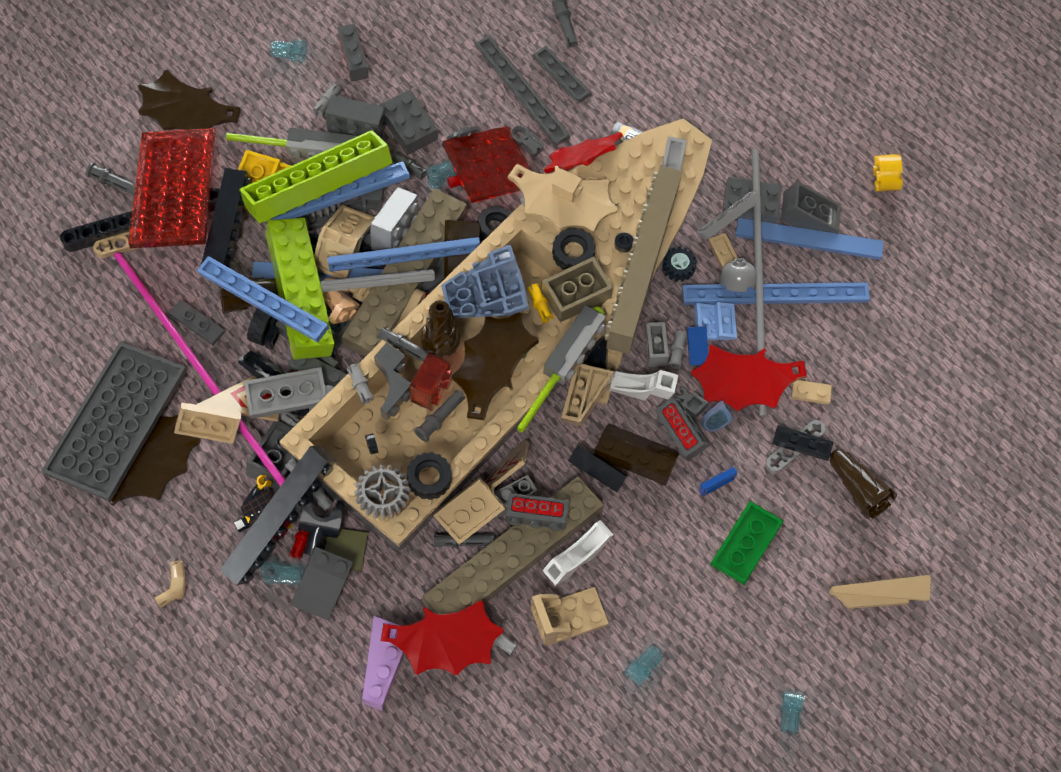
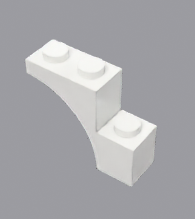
(641, 386)
(581, 552)

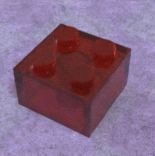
(430, 382)

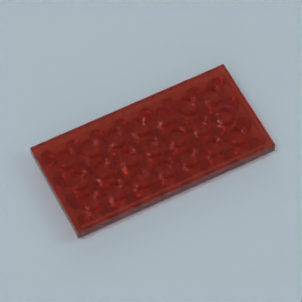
(172, 188)

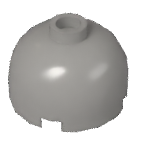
(738, 275)

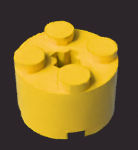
(888, 172)

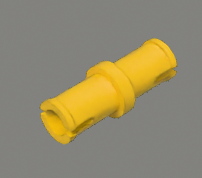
(540, 303)

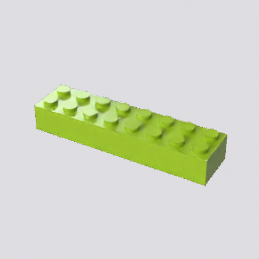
(316, 176)
(298, 282)

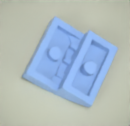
(718, 320)

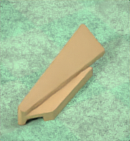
(883, 592)

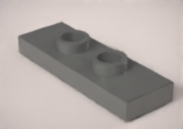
(196, 322)

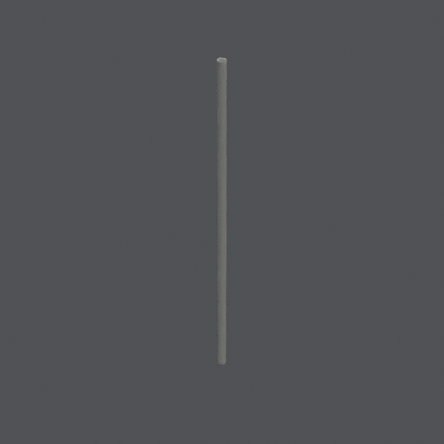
(758, 263)

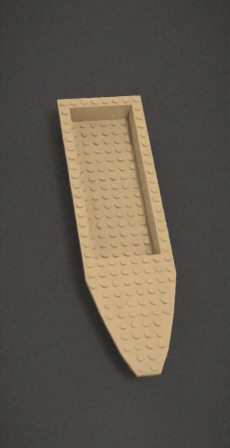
(343, 421)

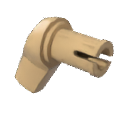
(177, 583)

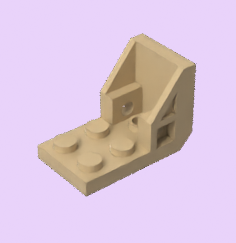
(341, 236)
(567, 616)

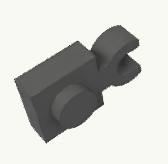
(693, 403)

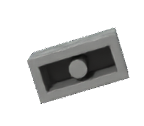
(656, 344)

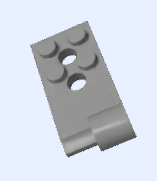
(306, 390)

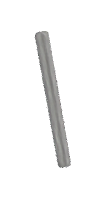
(377, 280)

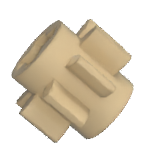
(360, 294)

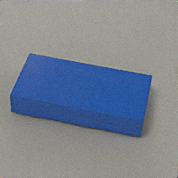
(697, 345)
(718, 481)

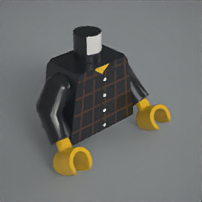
(254, 504)

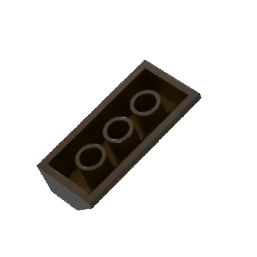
(636, 454)

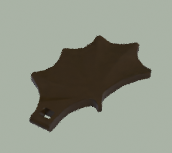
(183, 106)
(492, 361)
(158, 462)

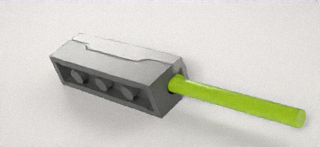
(299, 141)
(568, 354)

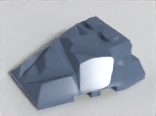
(488, 288)

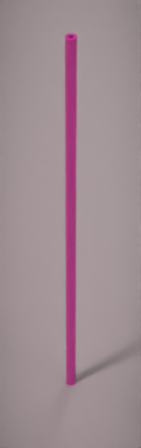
(196, 364)

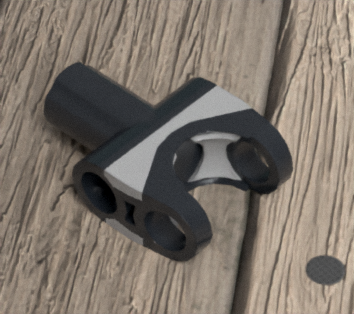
(319, 526)

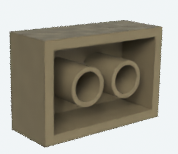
(575, 288)

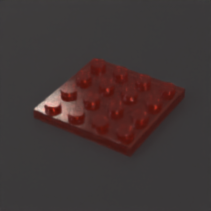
(485, 162)

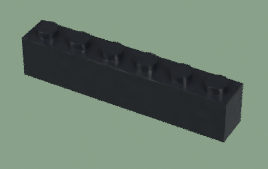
(227, 217)

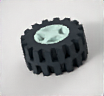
(684, 260)

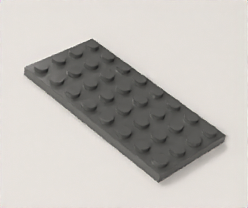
(114, 421)

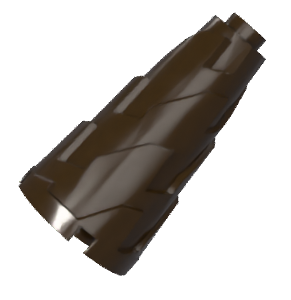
(232, 303)
(441, 331)
(867, 489)

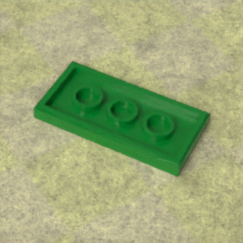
(746, 543)

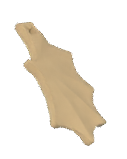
(583, 212)

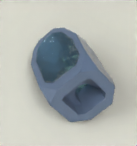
(717, 417)

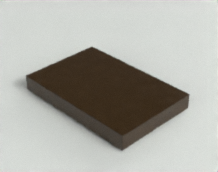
(456, 231)

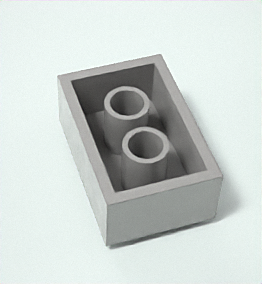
(394, 220)

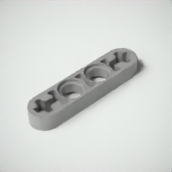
(729, 215)
(781, 465)

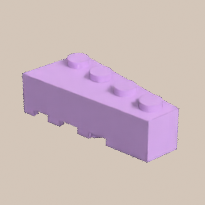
(382, 666)

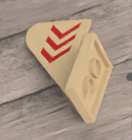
(218, 415)
(477, 502)

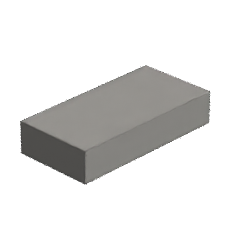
(674, 153)

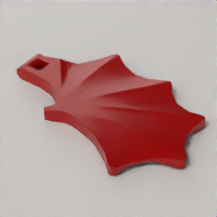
(582, 153)
(745, 378)
(446, 639)

